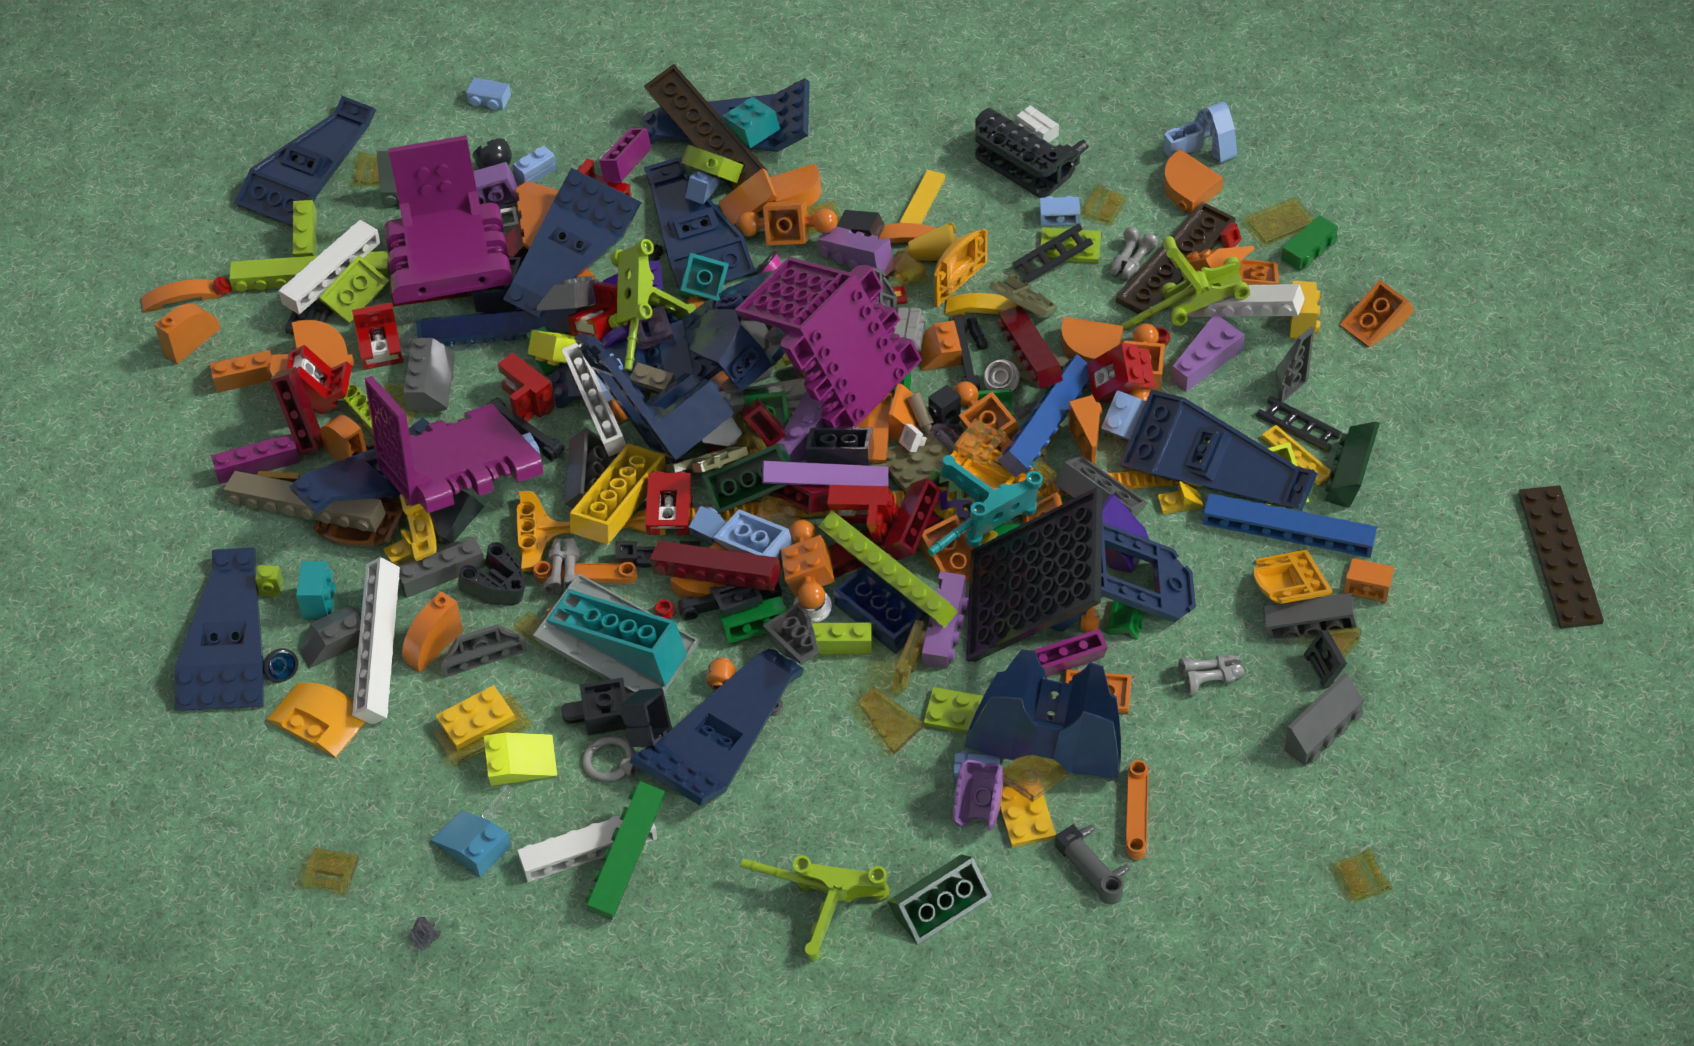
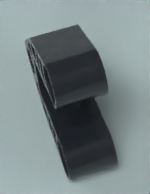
(501, 585)

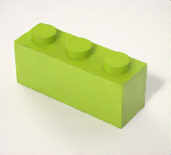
(304, 228)
(843, 638)

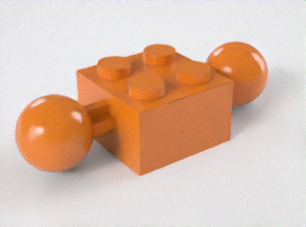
(786, 222)
(1147, 337)
(987, 410)
(807, 564)

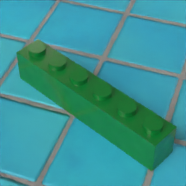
(625, 851)

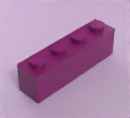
(625, 155)
(256, 457)
(1072, 652)

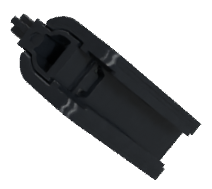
(1025, 153)

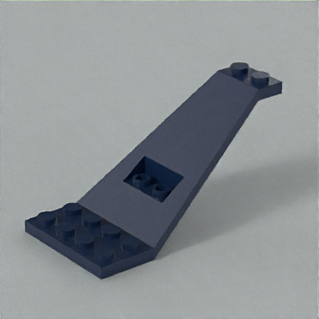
(789, 105)
(280, 181)
(586, 214)
(717, 240)
(668, 356)
(1175, 437)
(348, 479)
(715, 738)

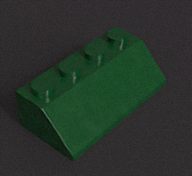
(1351, 463)
(742, 479)
(940, 898)

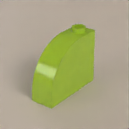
(712, 163)

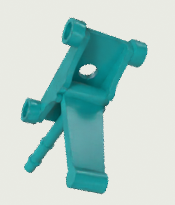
(991, 505)

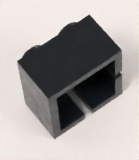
(646, 717)

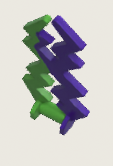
(959, 502)

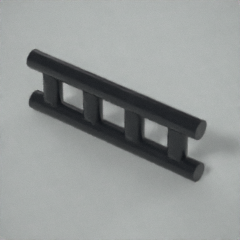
(1057, 243)
(1304, 433)

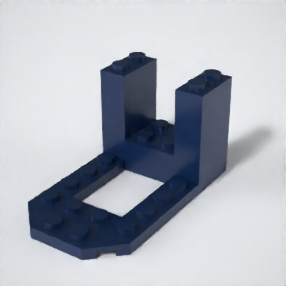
(674, 417)
(1172, 581)

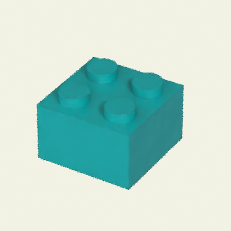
(752, 121)
(703, 278)
(315, 590)

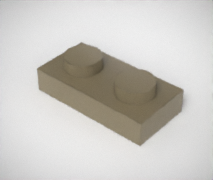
(651, 377)

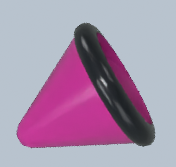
(771, 263)

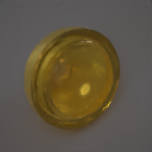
(908, 268)

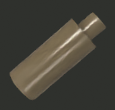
(920, 411)

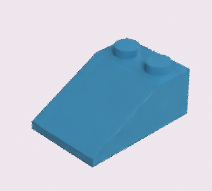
(473, 841)

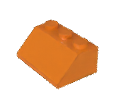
(241, 371)

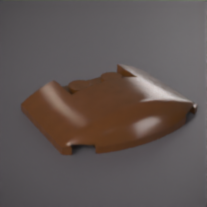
(364, 539)

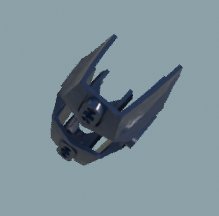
(726, 342)
(1080, 734)

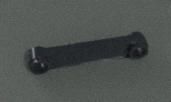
(961, 327)
(550, 447)
(691, 607)

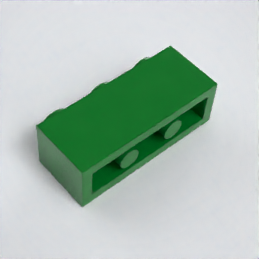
(1310, 243)
(751, 620)

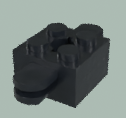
(597, 698)

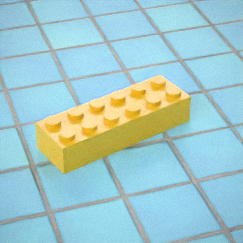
(615, 494)

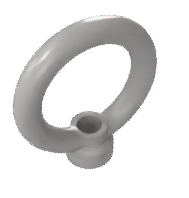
(625, 765)

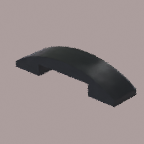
(640, 555)

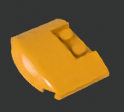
(959, 263)
(992, 473)
(1290, 577)
(317, 716)

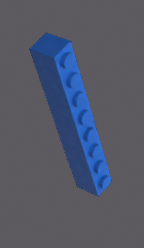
(1045, 417)
(1289, 525)

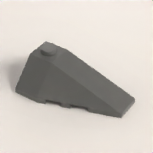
(1295, 366)
(723, 435)
(793, 634)

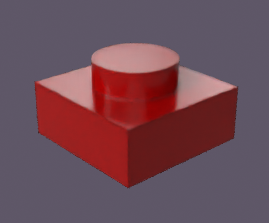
(1230, 235)

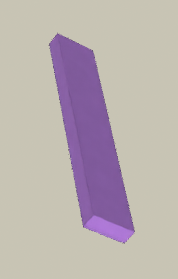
(823, 474)

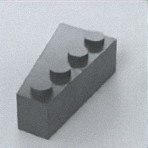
(1310, 616)

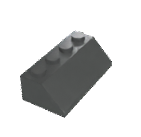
(570, 294)
(428, 375)
(585, 465)
(1081, 476)
(439, 567)
(1324, 720)

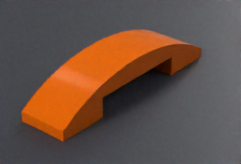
(904, 232)
(178, 292)

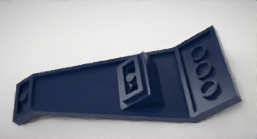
(224, 670)

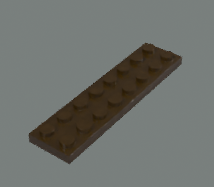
(700, 121)
(1197, 233)
(1560, 557)

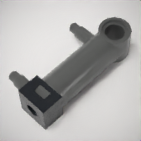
(1071, 844)

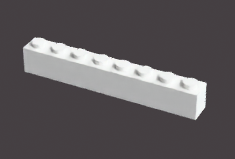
(376, 641)

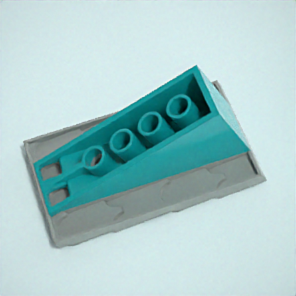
(615, 637)

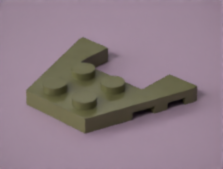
(1024, 296)
(709, 460)

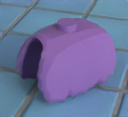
(978, 793)

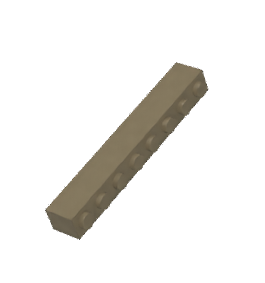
(277, 496)

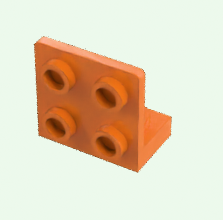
(1369, 580)

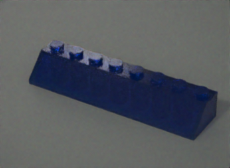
(492, 325)

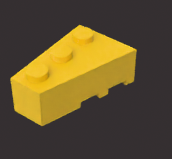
(1308, 312)

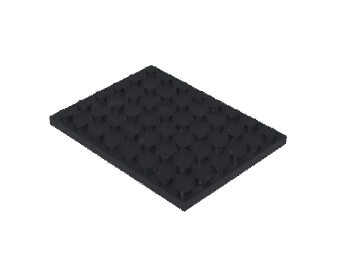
(1035, 575)

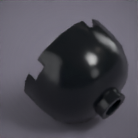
(496, 152)

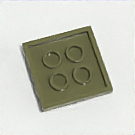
(910, 467)

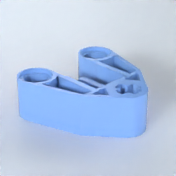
(1219, 124)

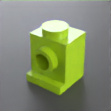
(269, 580)

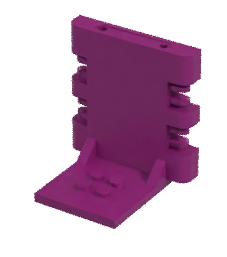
(444, 235)
(835, 335)
(448, 455)

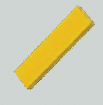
(923, 197)
(1304, 459)

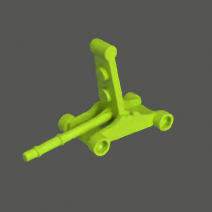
(1197, 289)
(637, 294)
(835, 882)

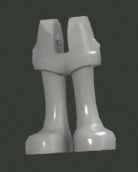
(1131, 265)
(553, 584)
(1226, 666)

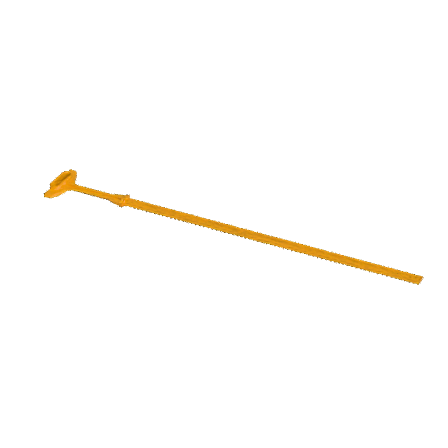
(537, 529)

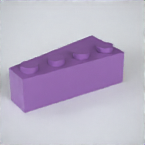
(496, 184)
(856, 249)
(1207, 352)
(805, 416)
(938, 640)

